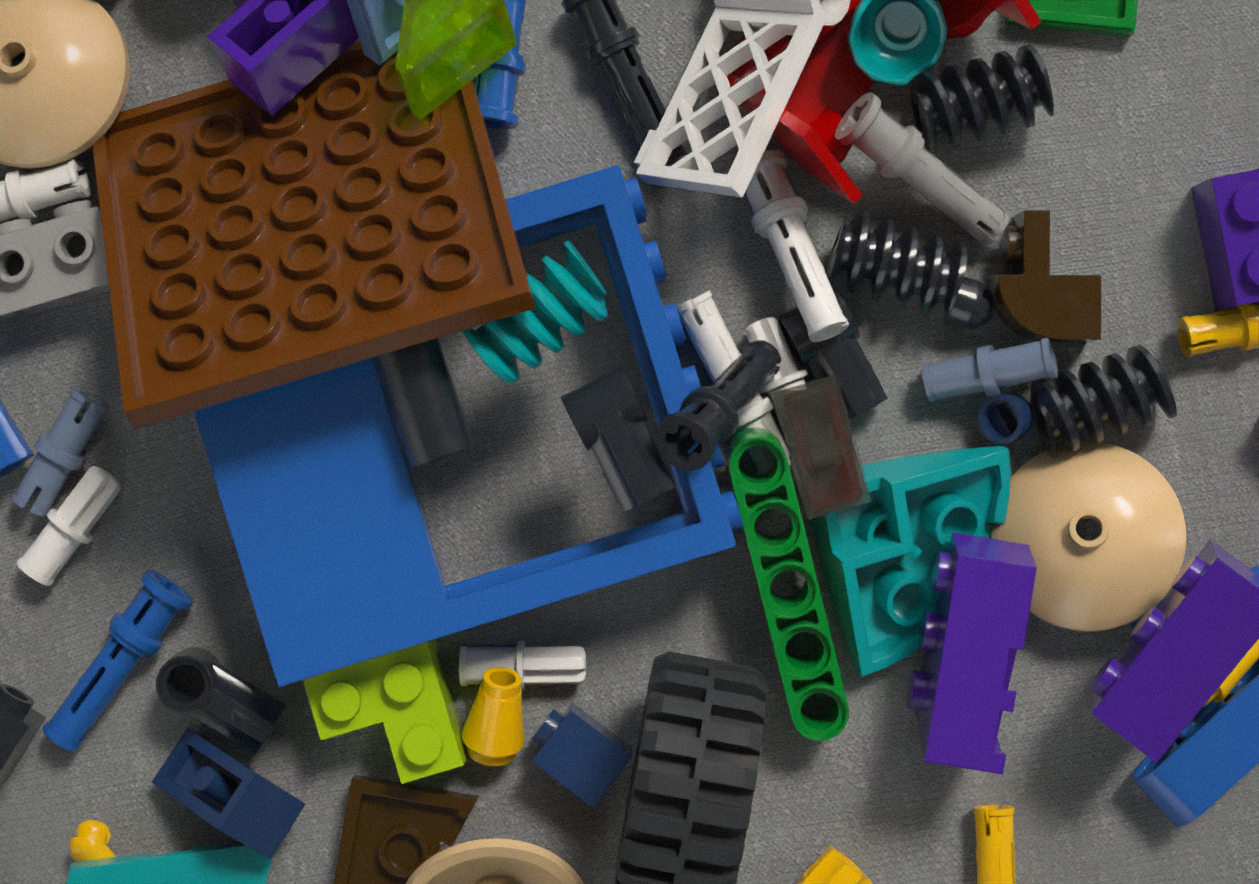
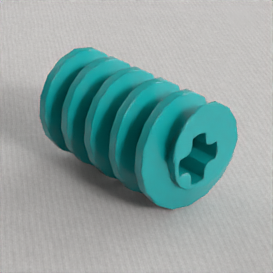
(557, 303)

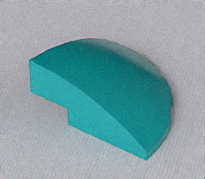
(886, 549)

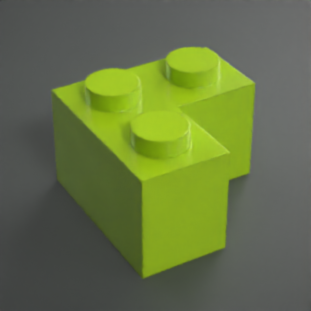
(407, 695)

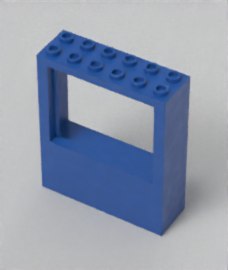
(334, 514)

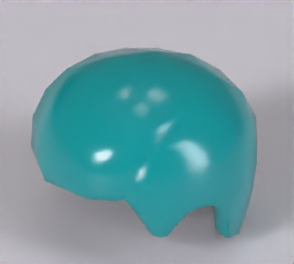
(896, 38)

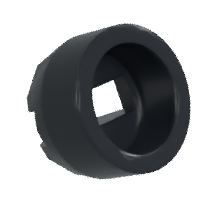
(972, 306)

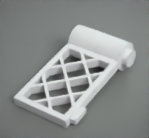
(763, 25)

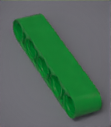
(794, 613)

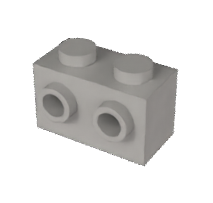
(52, 261)

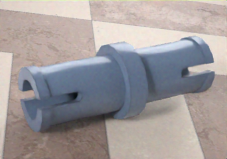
(989, 370)
(59, 452)

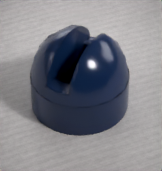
(997, 422)

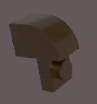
(1041, 303)

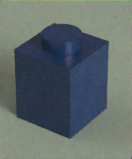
(580, 753)

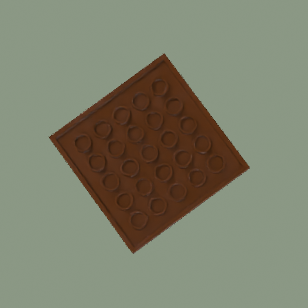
(296, 236)

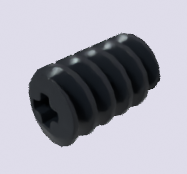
(981, 96)
(898, 263)
(1100, 397)

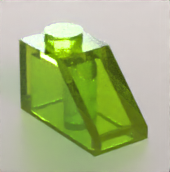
(448, 46)

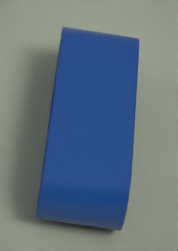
(1207, 755)

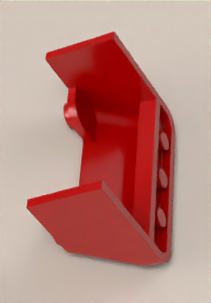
(834, 83)

